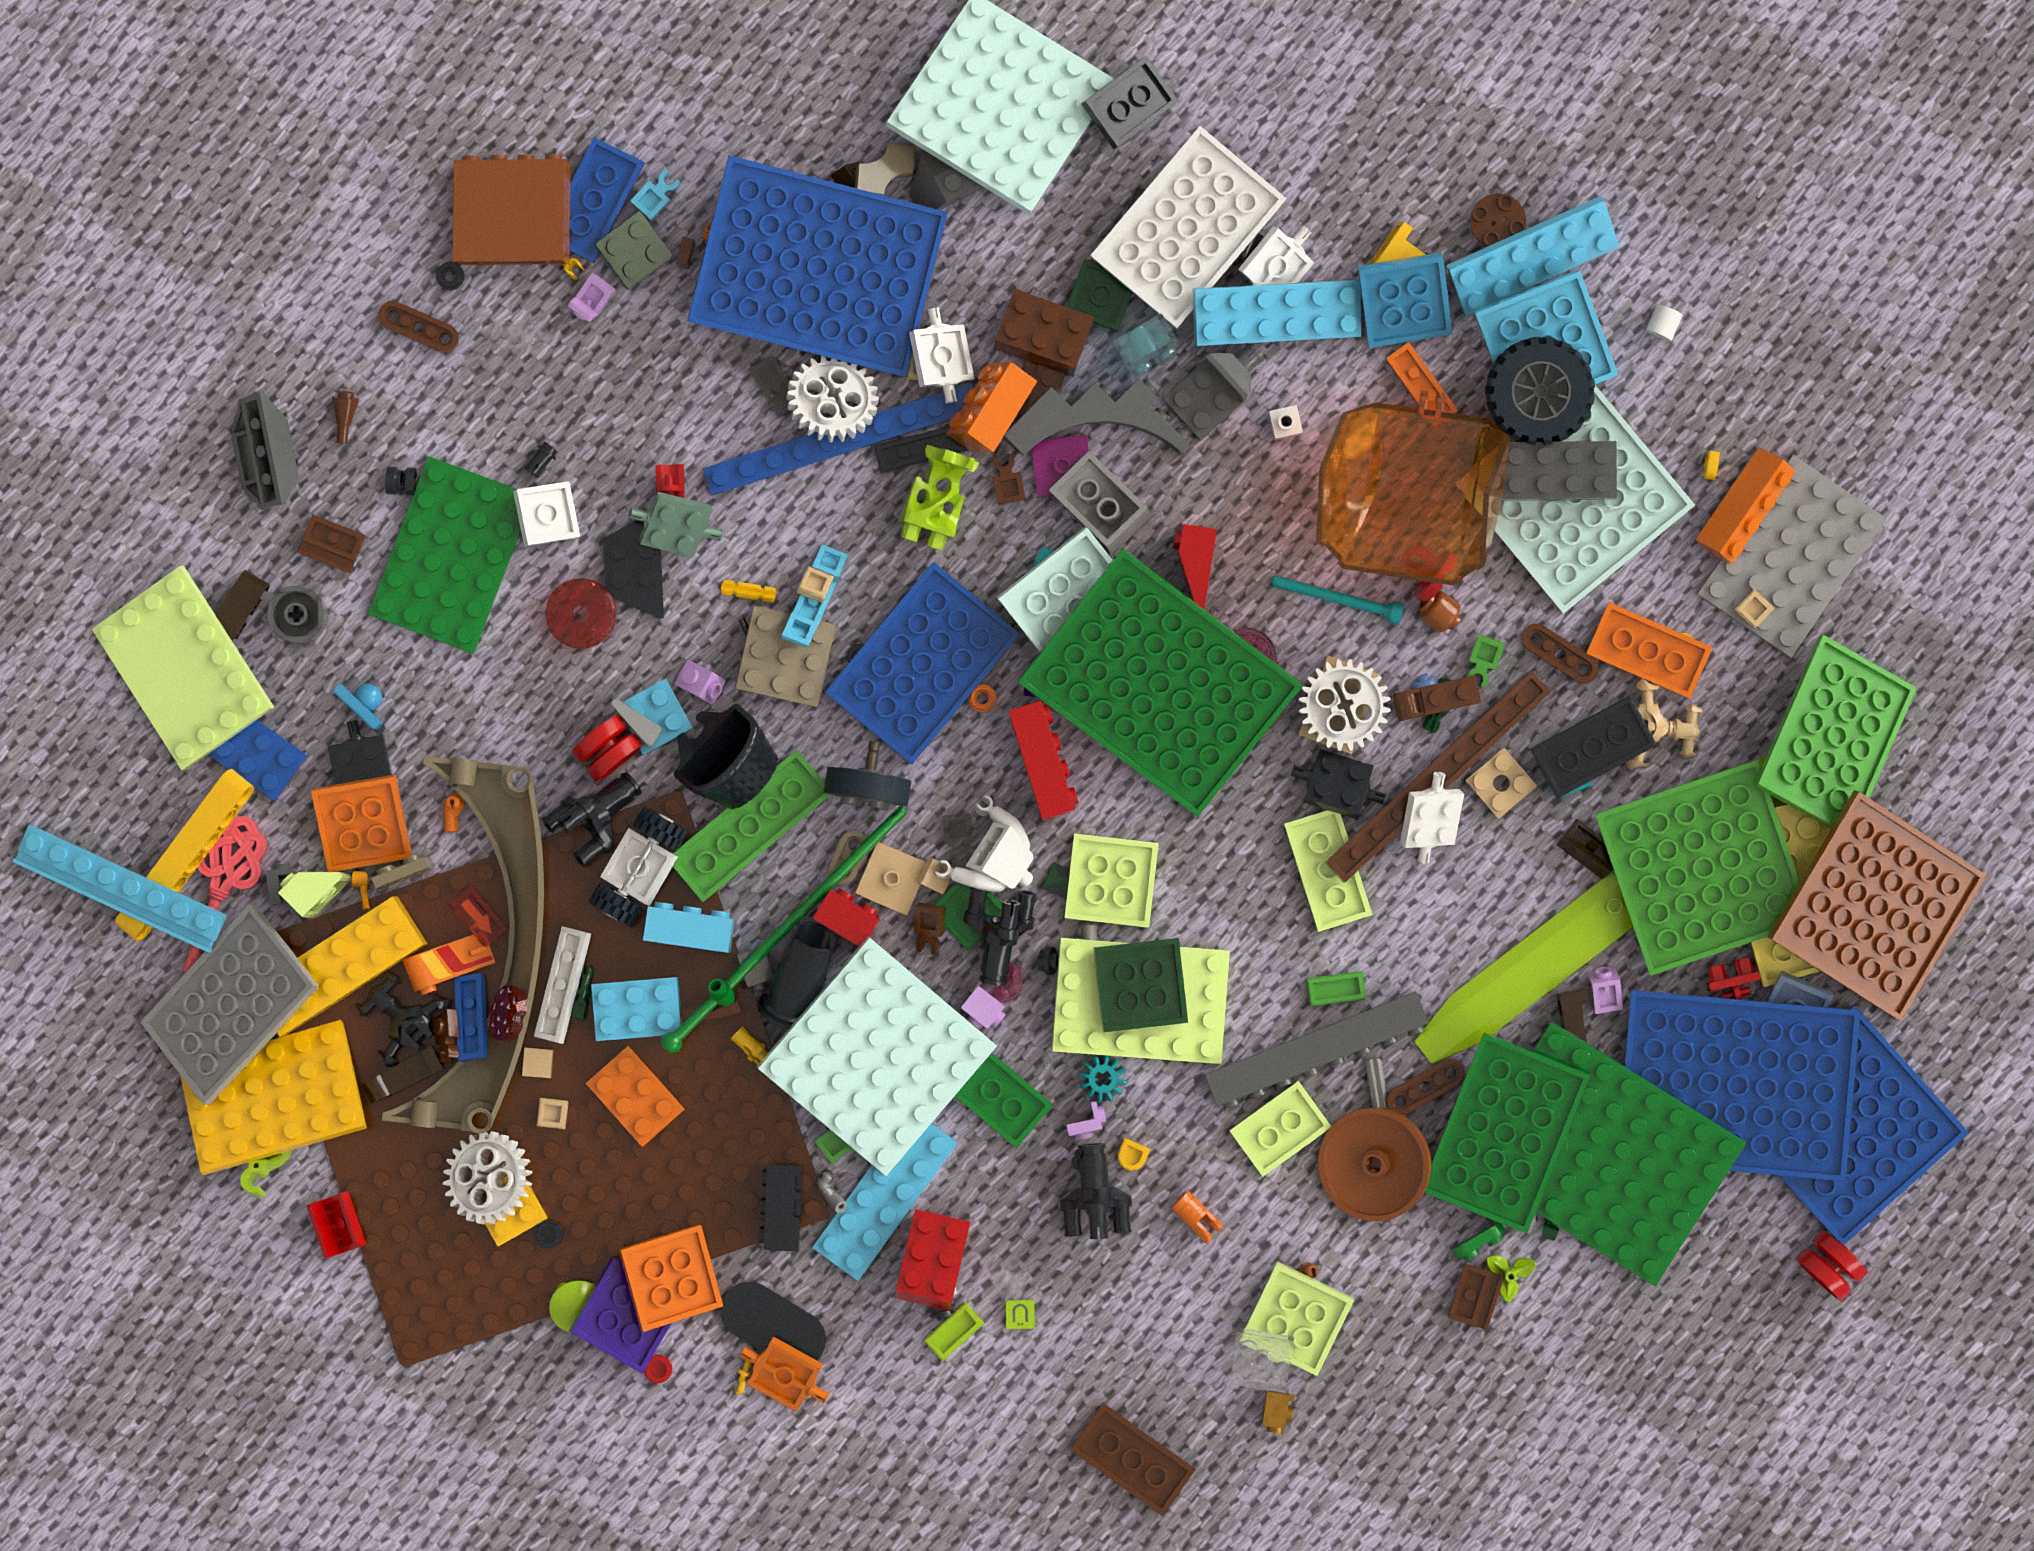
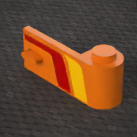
(446, 962)

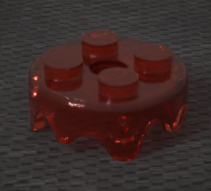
(601, 616)

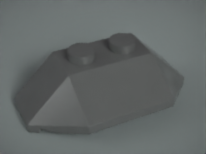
(939, 184)
(263, 451)

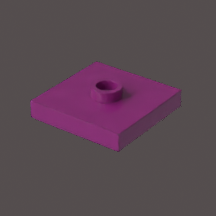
(1054, 459)

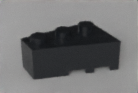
(781, 1207)

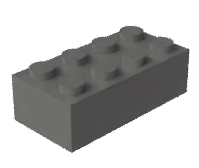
(1561, 471)

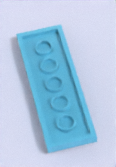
(1533, 255)
(1276, 312)
(881, 1204)

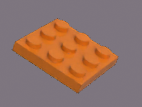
(361, 823)
(670, 1277)

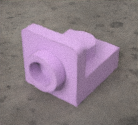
(1605, 990)

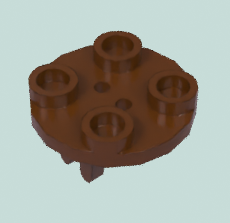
(1492, 209)

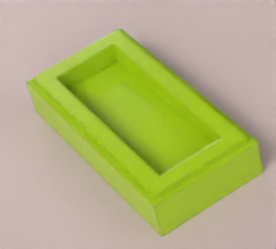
(954, 1331)

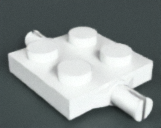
(1278, 259)
(941, 355)
(1431, 817)

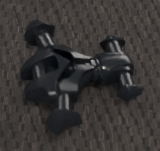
(407, 1023)

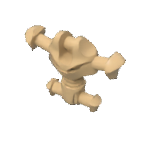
(1661, 727)

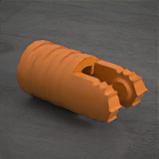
(1191, 1211)

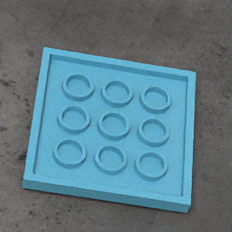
(1551, 310)

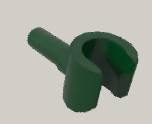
(1549, 1231)

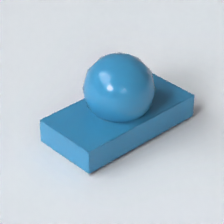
(365, 699)

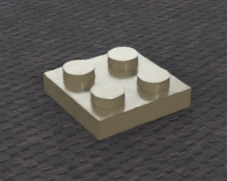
(412, 867)

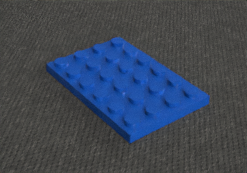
(922, 663)

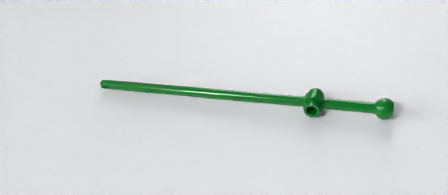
(722, 991)

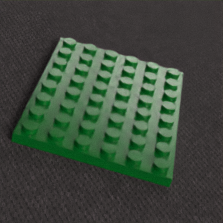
(1160, 682)
(1631, 1162)

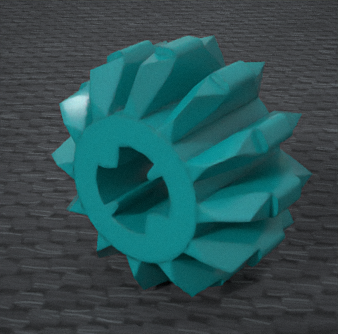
(1103, 1088)

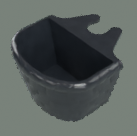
(728, 758)

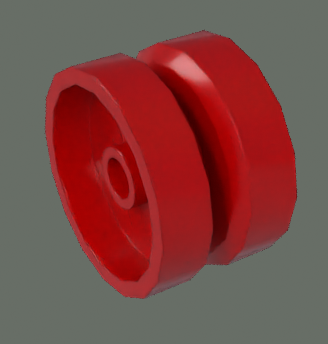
(609, 751)
(1834, 1262)

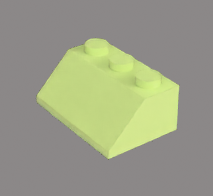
(312, 890)

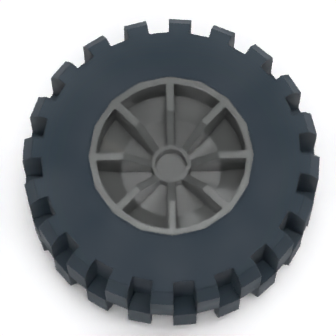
(1540, 390)

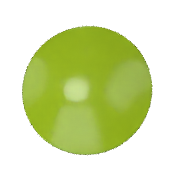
(568, 1301)

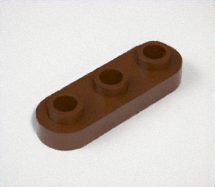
(409, 317)
(1572, 655)
(1438, 1081)

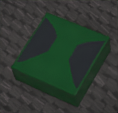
(1057, 880)

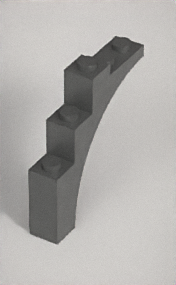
(1131, 409)

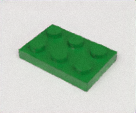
(1003, 1100)

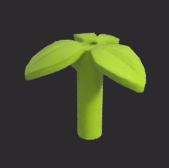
(1521, 1267)

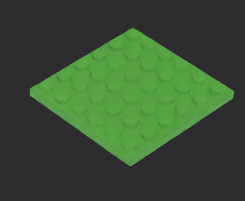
(1700, 866)

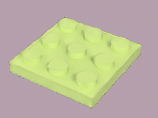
(1111, 880)
(1304, 1310)

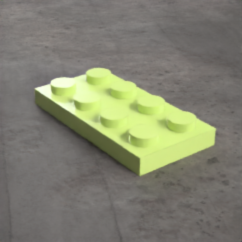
(1330, 900)

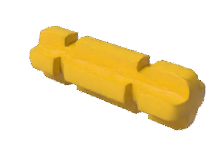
(748, 591)

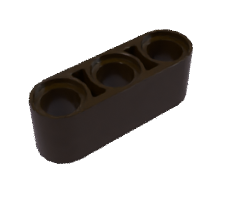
(241, 603)

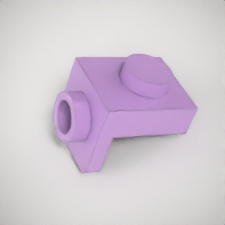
(591, 298)
(700, 682)
(1083, 1128)

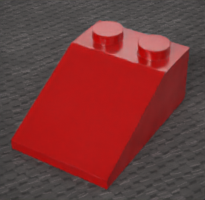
(1195, 557)

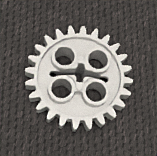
(810, 407)
(1368, 695)
(499, 1198)

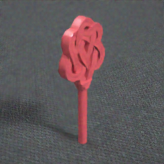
(219, 891)

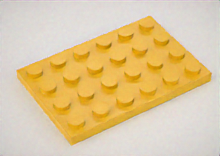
(282, 1100)

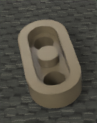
(843, 852)

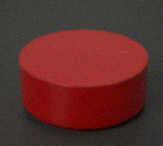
(658, 1369)

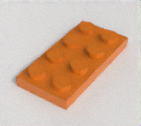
(1649, 650)

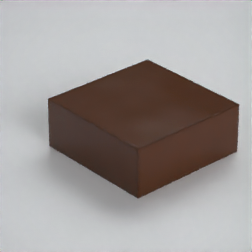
(685, 253)

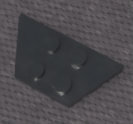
(634, 570)

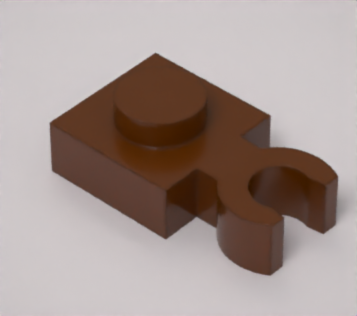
(1008, 485)
(930, 923)
(446, 1031)

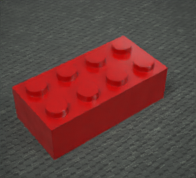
(1042, 761)

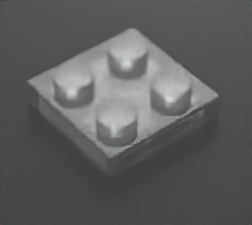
(1262, 1360)

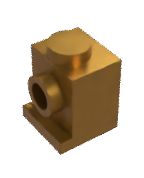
(1276, 1411)

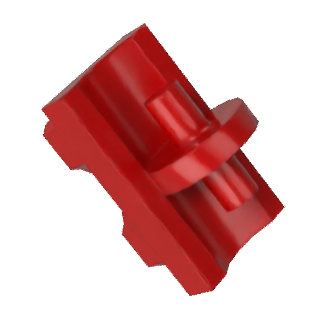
(670, 479)
(1745, 974)

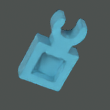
(653, 198)

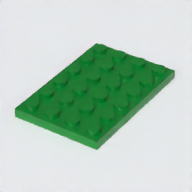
(449, 556)
(1505, 1132)

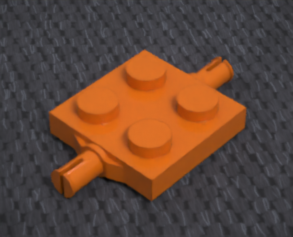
(784, 1374)

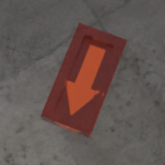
(478, 916)

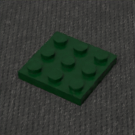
(1140, 985)

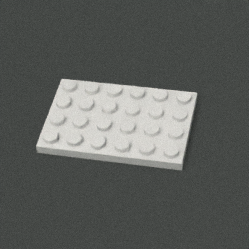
(1188, 226)

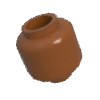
(1440, 612)

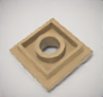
(1519, 783)

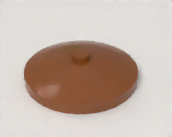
(1374, 1164)

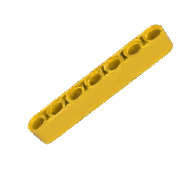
(194, 841)

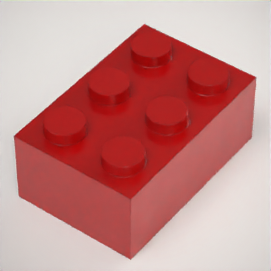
(932, 1259)

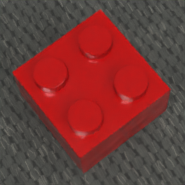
(847, 918)

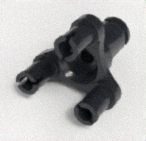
(594, 814)
(999, 932)
(1095, 1196)

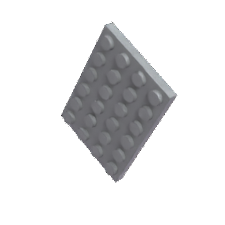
(1796, 557)
(229, 1004)

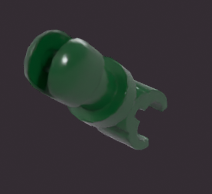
(581, 1004)

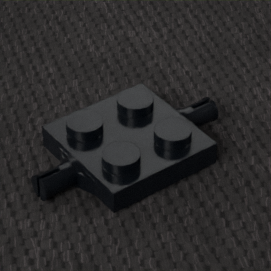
(359, 757)
(1338, 784)

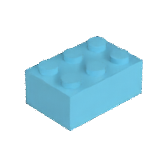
(689, 927)
(636, 1008)

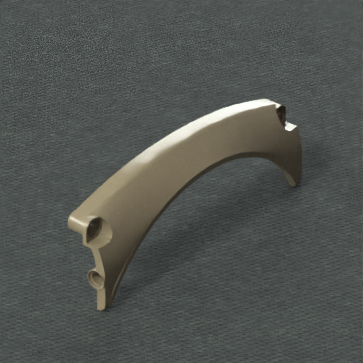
(515, 833)

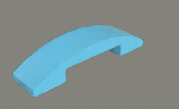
(808, 612)

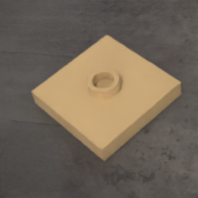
(891, 878)

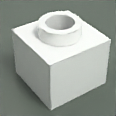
(1280, 431)

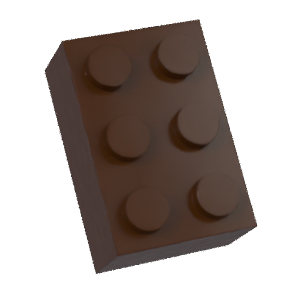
(1043, 332)

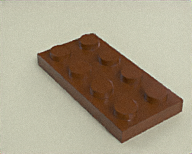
(1132, 1459)

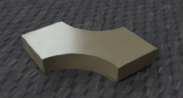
(895, 163)

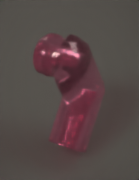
(1014, 984)

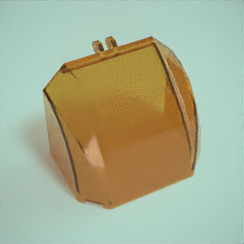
(1411, 491)

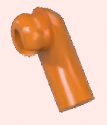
(451, 809)

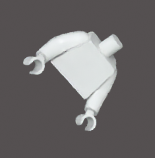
(1000, 857)

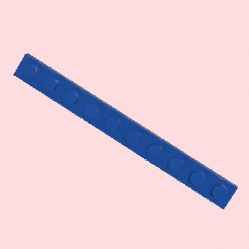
(810, 450)

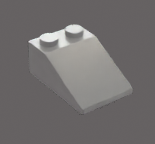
(1100, 502)

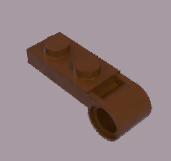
(1436, 698)

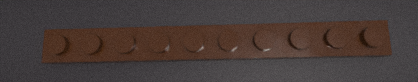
(1451, 762)

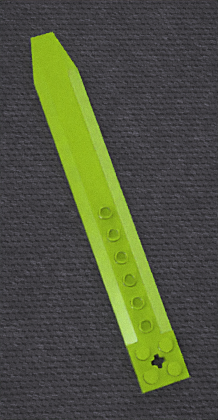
(1530, 969)

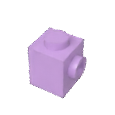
(983, 1009)

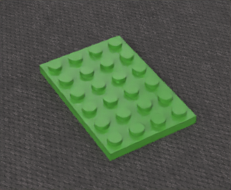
(1834, 732)

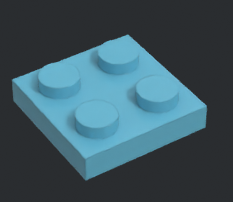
(663, 708)

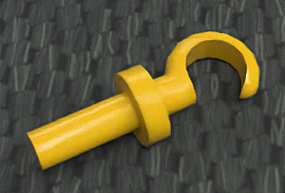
(744, 1373)

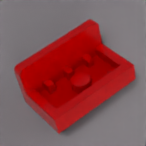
(336, 1224)

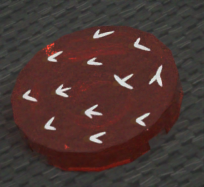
(506, 1013)

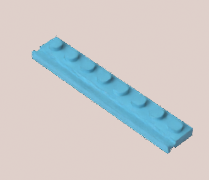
(119, 888)

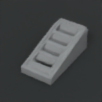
(643, 727)

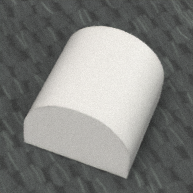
(1664, 322)

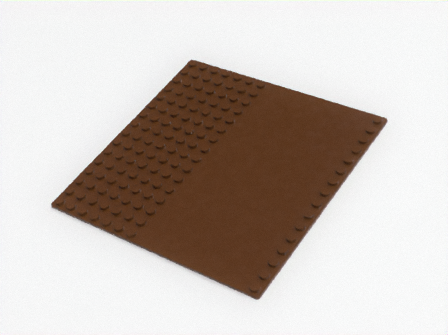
(445, 1275)

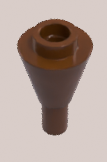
(344, 410)

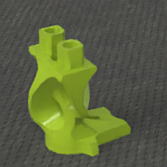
(930, 513)

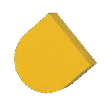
(1711, 465)
(1132, 1155)

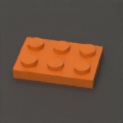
(635, 1096)

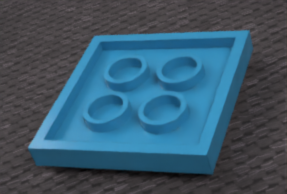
(1405, 300)

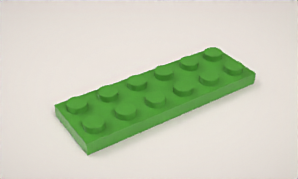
(747, 831)

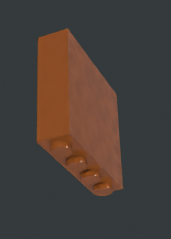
(511, 210)

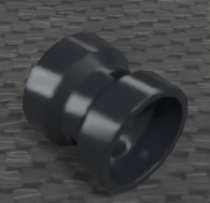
(394, 480)

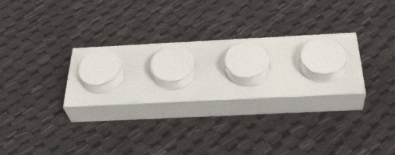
(562, 985)

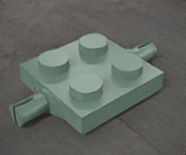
(675, 524)

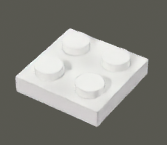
(546, 513)

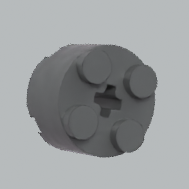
(286, 603)

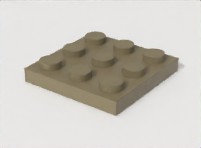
(779, 666)

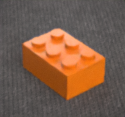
(991, 407)

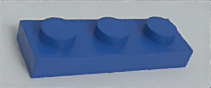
(472, 1017)

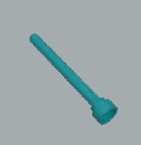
(1391, 611)

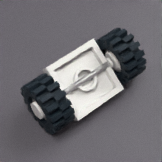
(638, 866)

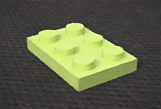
(1280, 1128)

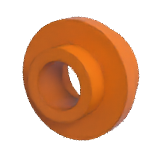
(982, 708)

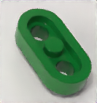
(1469, 1248)

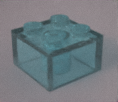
(1145, 346)

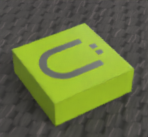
(1020, 1314)

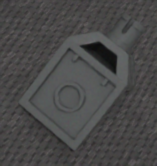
(1213, 390)

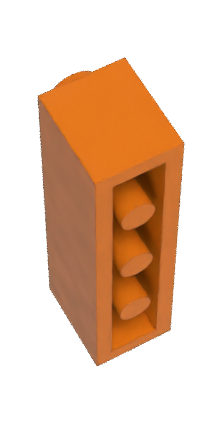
(1745, 505)

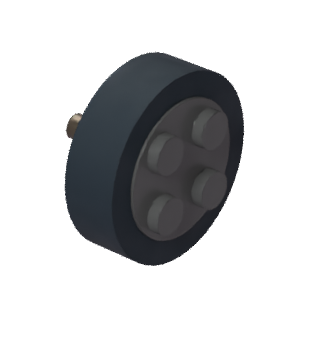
(867, 784)

